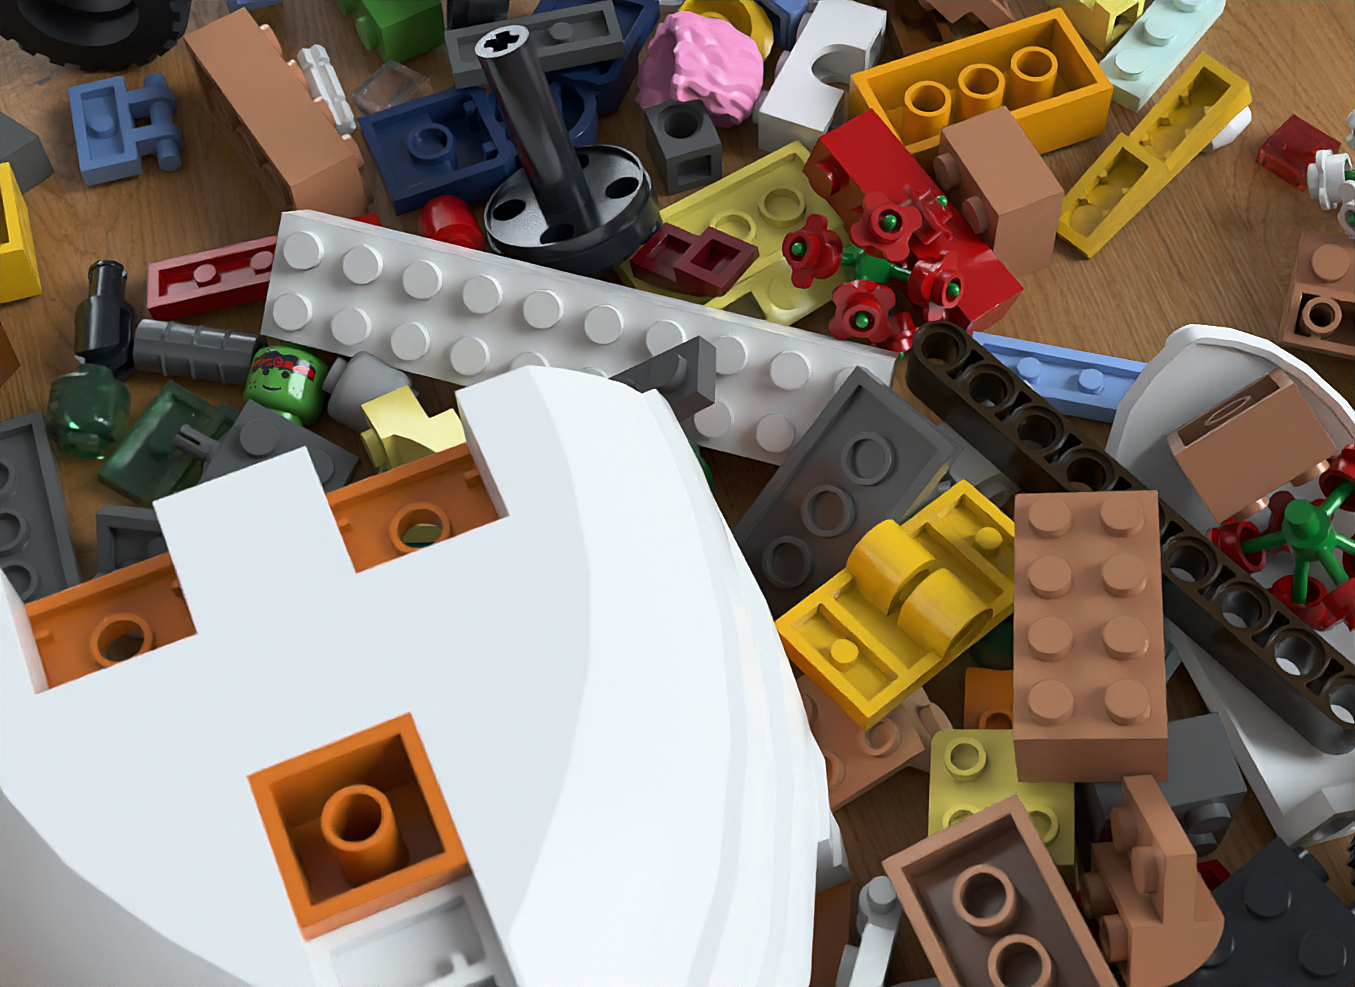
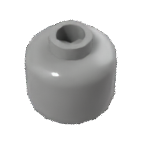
(359, 382)

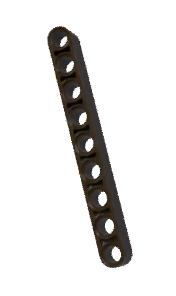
(1192, 606)

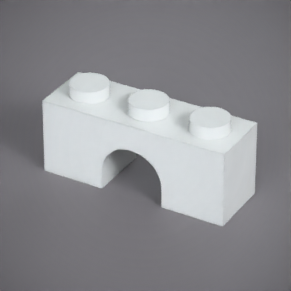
(829, 47)

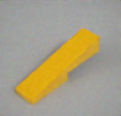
(1152, 154)

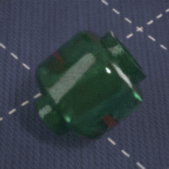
(87, 412)

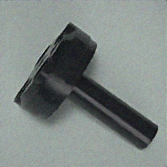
(568, 203)

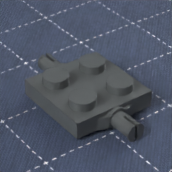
(260, 437)

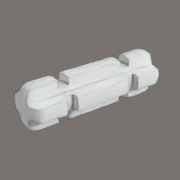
(324, 83)

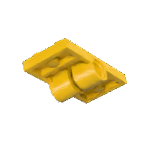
(905, 604)

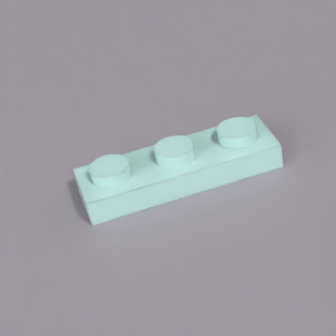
(1156, 47)

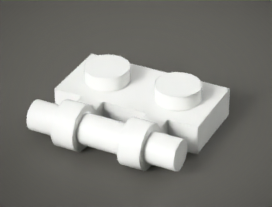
(877, 931)

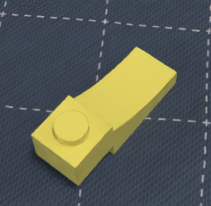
(403, 432)

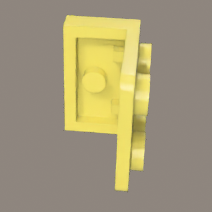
(979, 769)

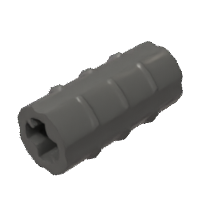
(195, 351)

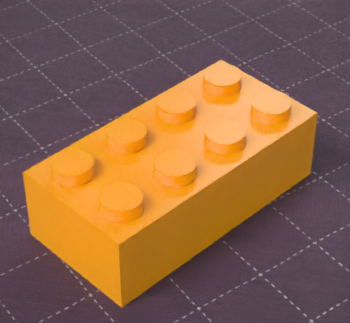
(1028, 65)

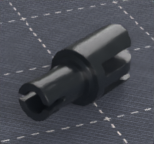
(106, 321)

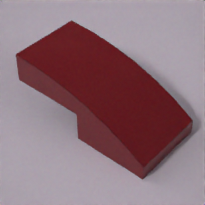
(693, 263)

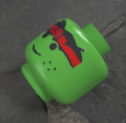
(288, 382)

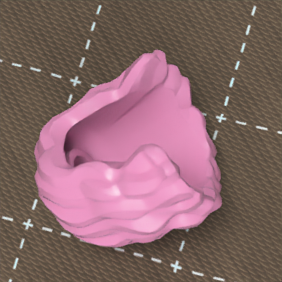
(702, 61)

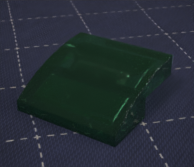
(145, 462)

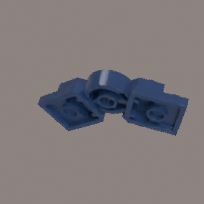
(458, 138)

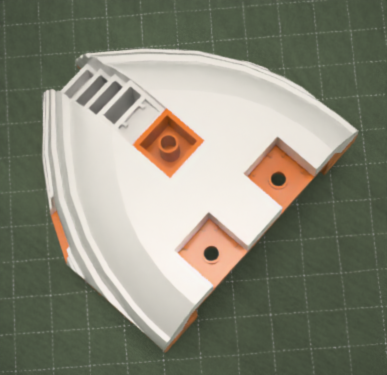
(428, 762)

